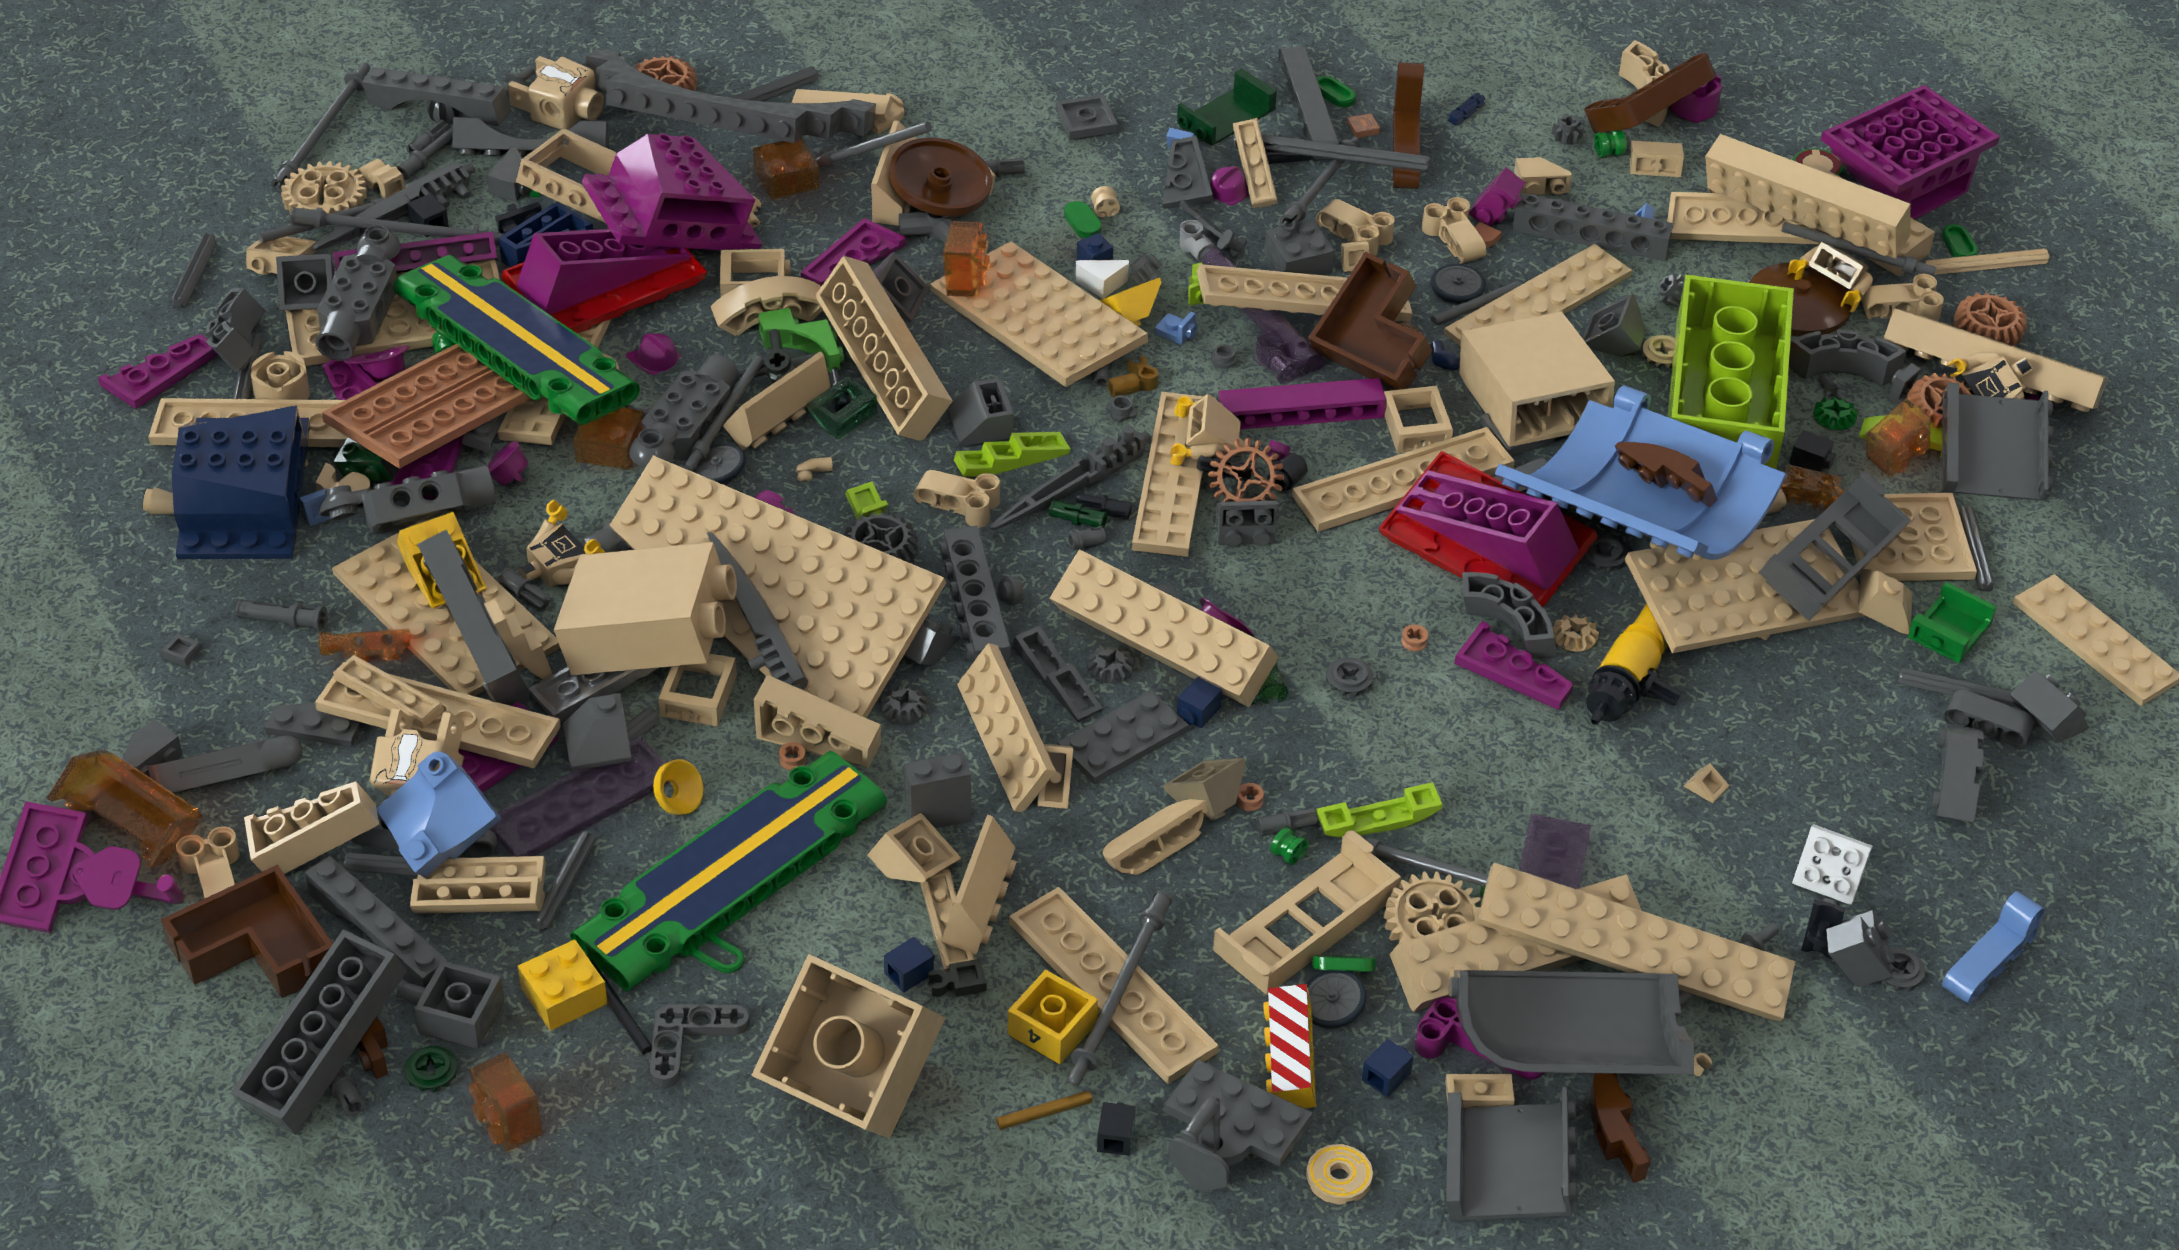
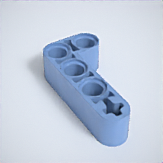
(2004, 941)

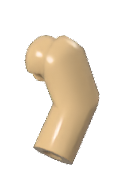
(813, 465)

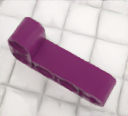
(1441, 1027)

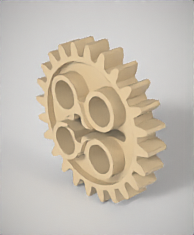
(343, 189)
(1434, 915)

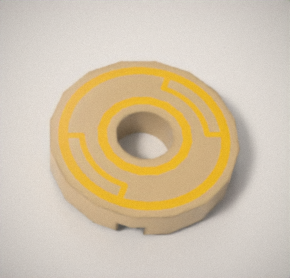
(1339, 1190)

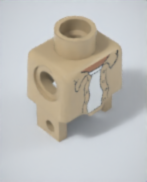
(566, 87)
(403, 749)

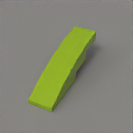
(1018, 452)

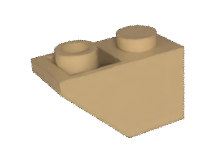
(1542, 176)

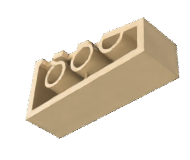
(797, 716)
(309, 827)

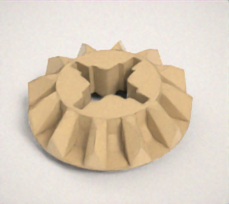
(1652, 347)
(1571, 640)

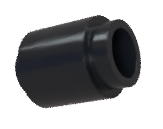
(1293, 470)

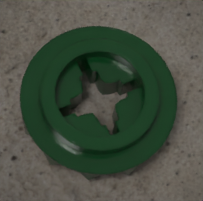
(418, 1062)

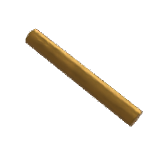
(1043, 1110)

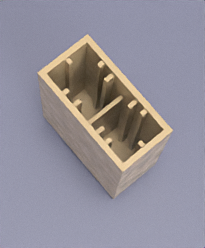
(1536, 365)
(644, 608)

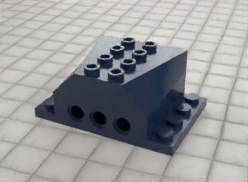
(240, 485)

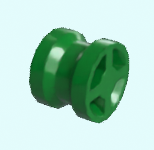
(1289, 846)

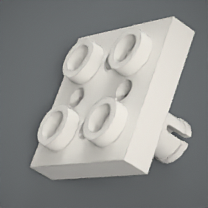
(1822, 844)

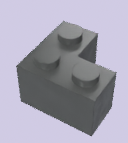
(1862, 948)

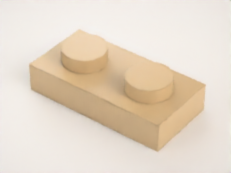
(1482, 1089)

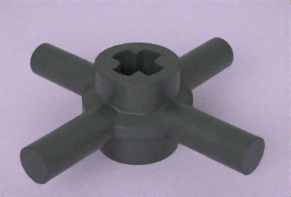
(778, 361)

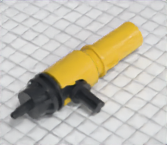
(1630, 671)

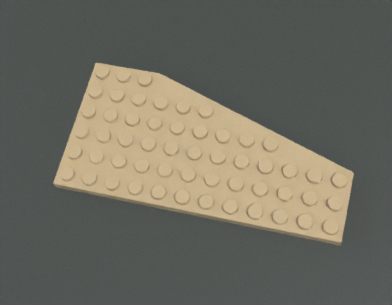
(834, 598)

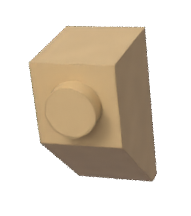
(1056, 790)

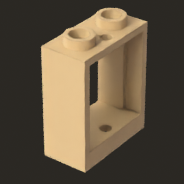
(750, 262)
(1409, 438)
(704, 710)

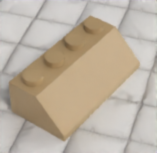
(885, 200)
(778, 403)
(981, 889)

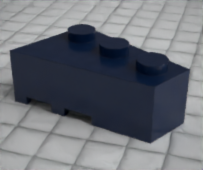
(554, 218)

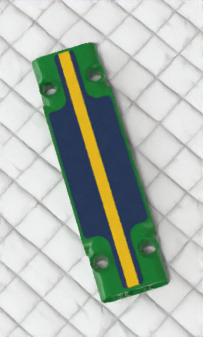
(517, 339)
(728, 869)

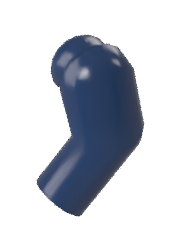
(1444, 358)

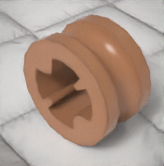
(1414, 631)
(792, 748)
(1246, 804)

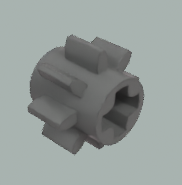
(1567, 130)
(1145, 269)
(1671, 289)

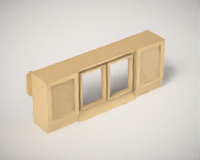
(1350, 880)

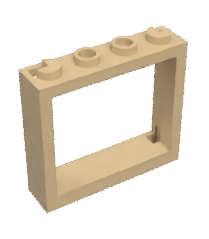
(579, 151)

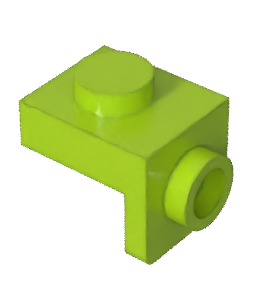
(865, 500)

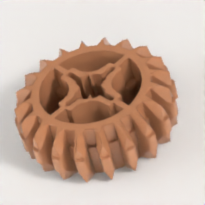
(670, 71)
(1992, 318)
(1928, 395)
(1254, 453)

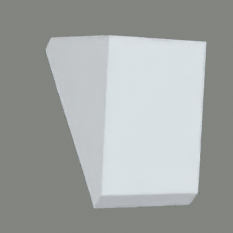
(1102, 276)

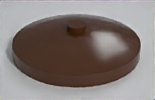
(940, 176)
(1815, 298)

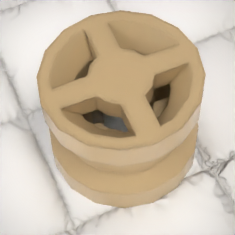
(1110, 206)

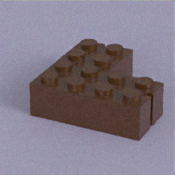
(1361, 327)
(249, 920)

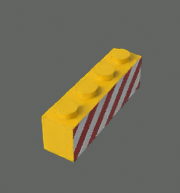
(1290, 1045)

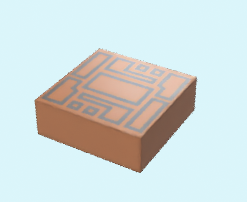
(1363, 125)

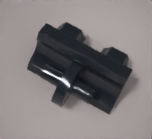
(516, 216)
(1824, 915)

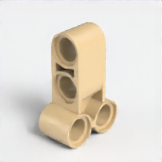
(1357, 224)
(1454, 228)
(1912, 297)
(960, 494)
(210, 858)

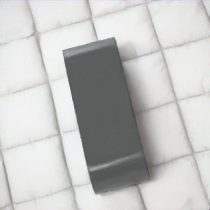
(1994, 718)

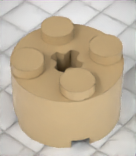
(280, 377)

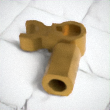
(1140, 377)

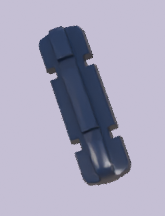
(1466, 109)

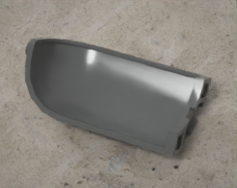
(1574, 1021)

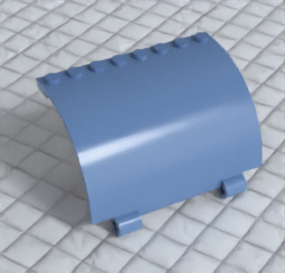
(1593, 480)

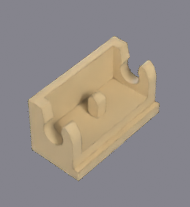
(1656, 158)

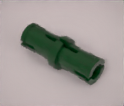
(1077, 514)

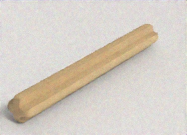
(1989, 261)

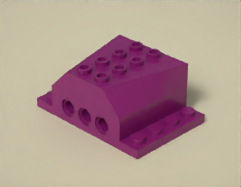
(1912, 149)
(673, 196)

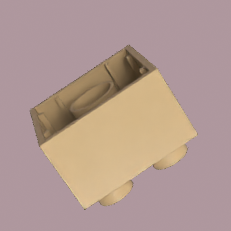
(848, 1046)

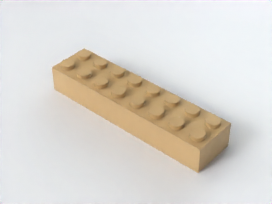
(1808, 196)
(1948, 342)
(883, 349)
(1164, 627)
(1430, 960)

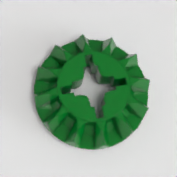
(1827, 417)

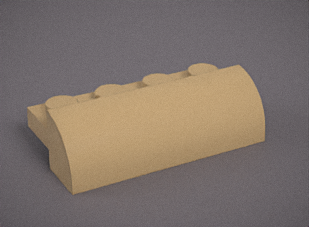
(481, 886)

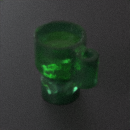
(1273, 687)

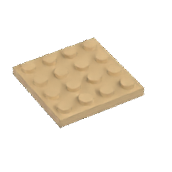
(1930, 545)

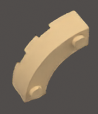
(1640, 67)
(740, 307)

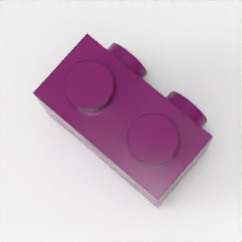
(1497, 197)

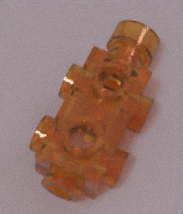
(1811, 486)
(373, 644)

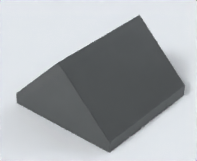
(303, 280)

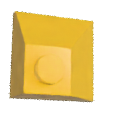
(1134, 302)

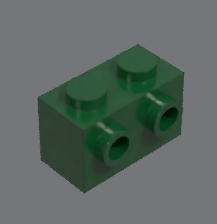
(359, 459)

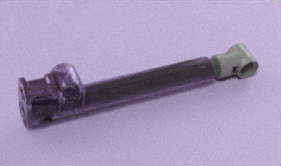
(1280, 344)

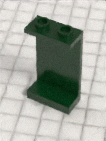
(1215, 120)

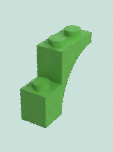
(807, 337)

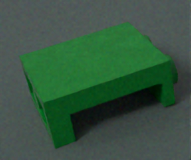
(1953, 623)

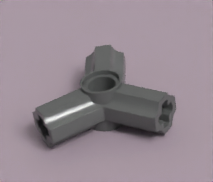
(925, 224)

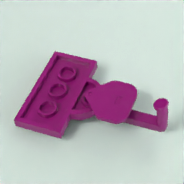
(48, 861)

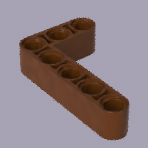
(1651, 98)
(1407, 120)

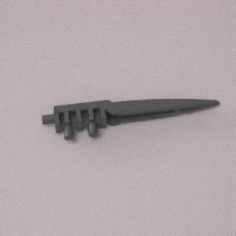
(437, 183)
(1109, 458)
(770, 640)

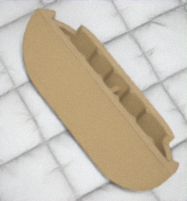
(1156, 837)

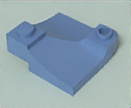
(437, 814)

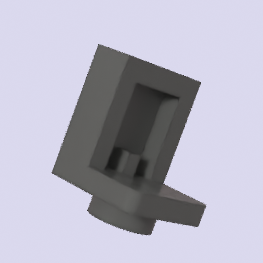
(1902, 383)

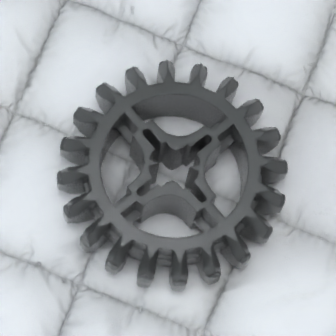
(885, 534)

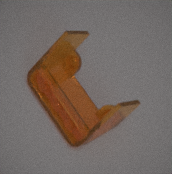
(127, 800)

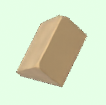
(1707, 783)

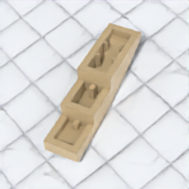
(522, 643)

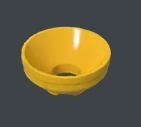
(686, 785)

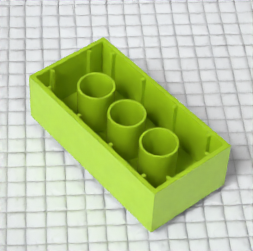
(1732, 359)

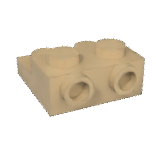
(262, 256)

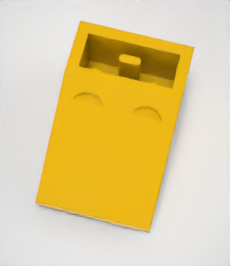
(407, 543)

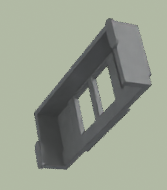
(1863, 517)
(459, 590)

